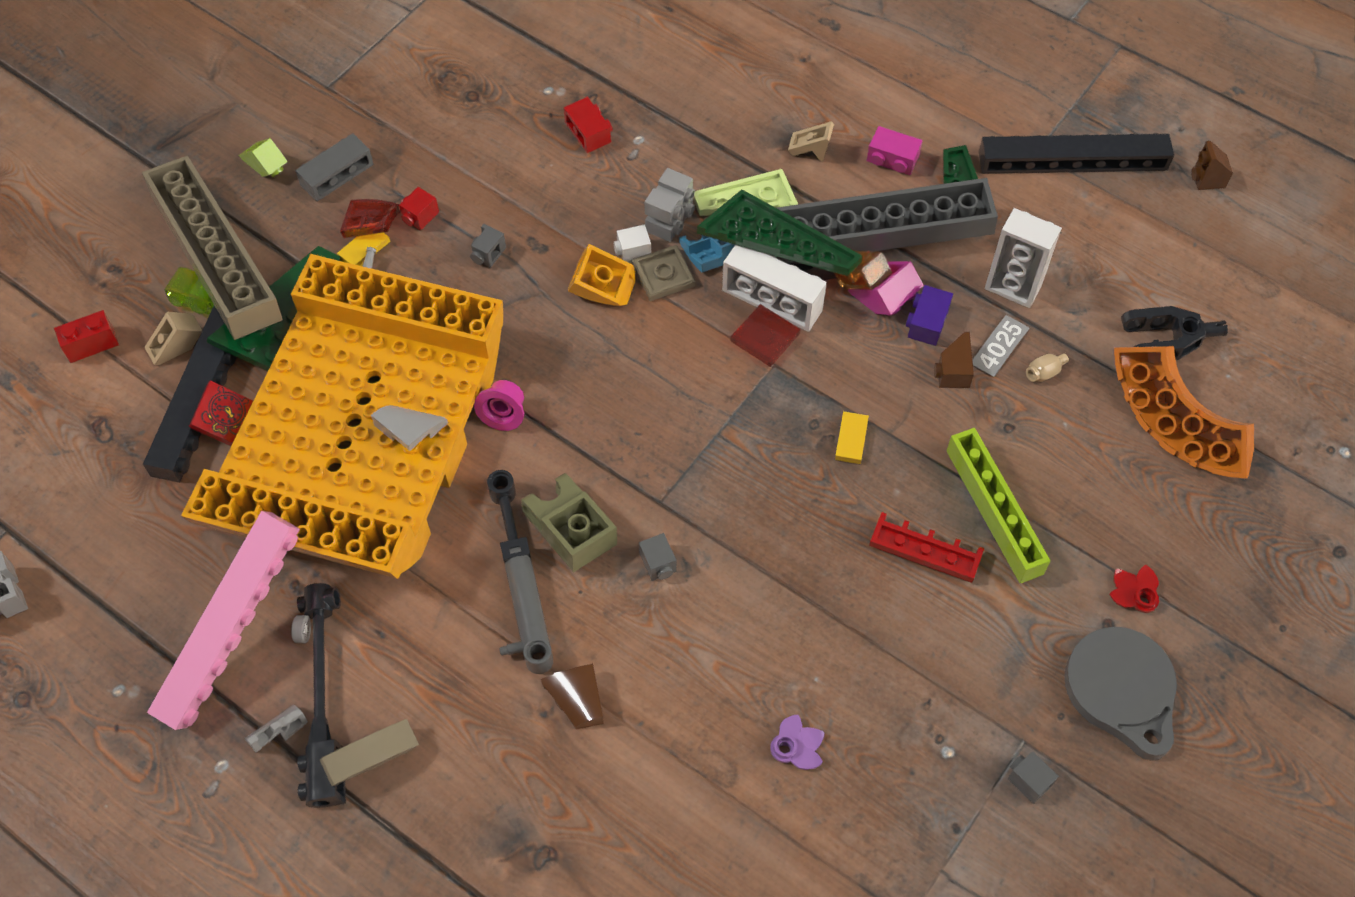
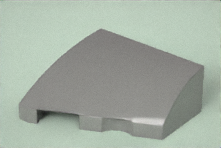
(407, 425)
(284, 724)

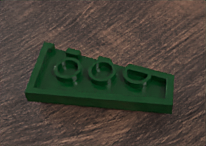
(957, 165)

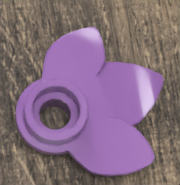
(801, 742)

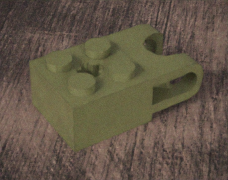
(571, 523)

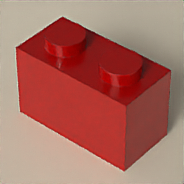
(588, 124)
(86, 336)

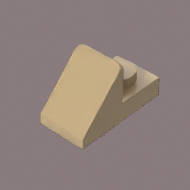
(811, 139)

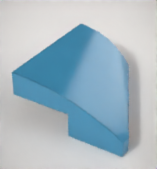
(707, 252)

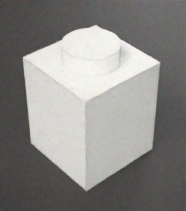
(632, 243)

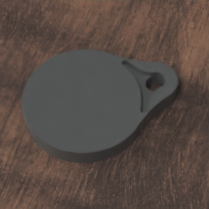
(1124, 688)

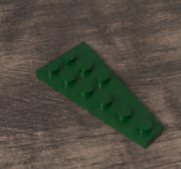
(761, 227)
(262, 345)

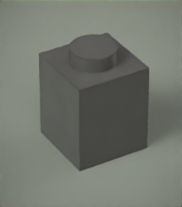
(658, 557)
(1032, 776)

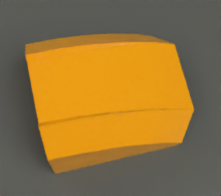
(602, 277)

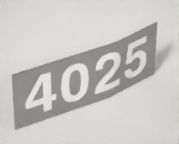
(999, 345)

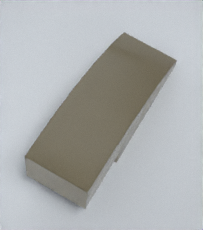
(369, 752)

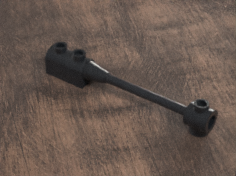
(318, 604)

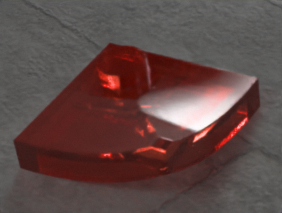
(368, 217)

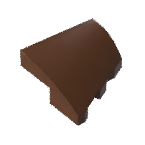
(576, 695)

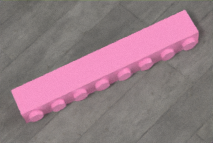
(223, 621)

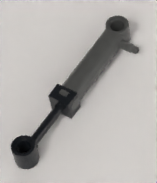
(521, 582)

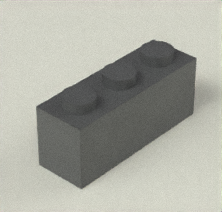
(334, 167)

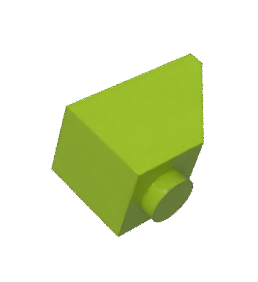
(264, 158)

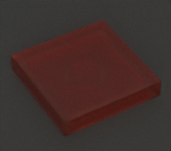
(765, 335)

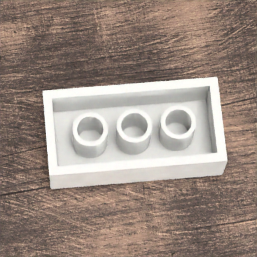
(1022, 257)
(774, 284)

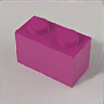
(894, 150)

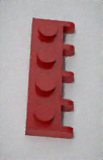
(925, 549)

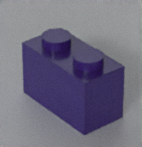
(929, 315)

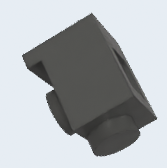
(487, 246)

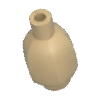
(1046, 367)

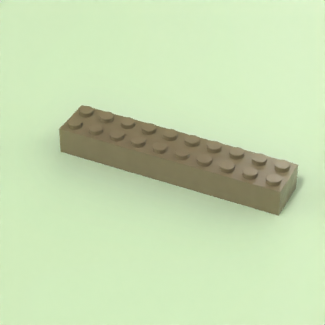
(212, 248)

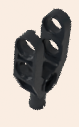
(1186, 326)

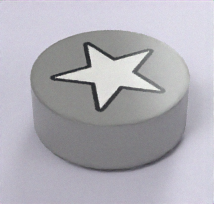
(301, 629)

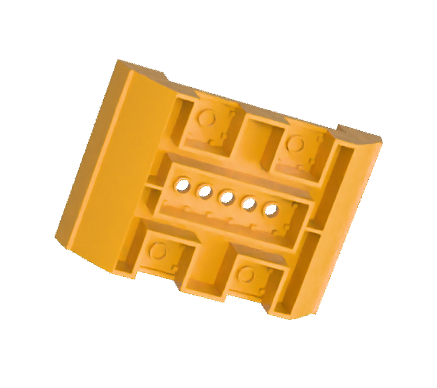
(353, 324)

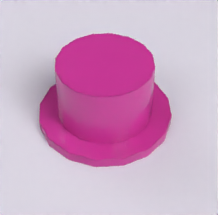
(501, 406)

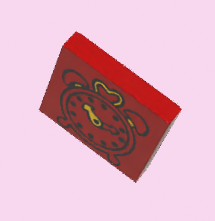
(220, 413)

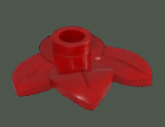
(1133, 587)

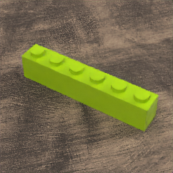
(998, 505)

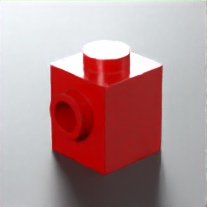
(418, 208)

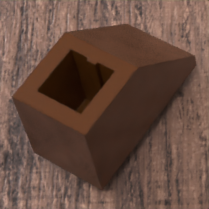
(1211, 168)

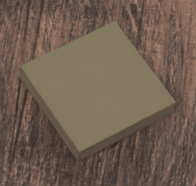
(663, 273)

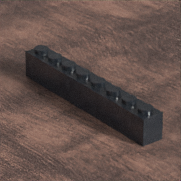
(1075, 153)
(175, 440)

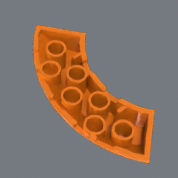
(1176, 418)

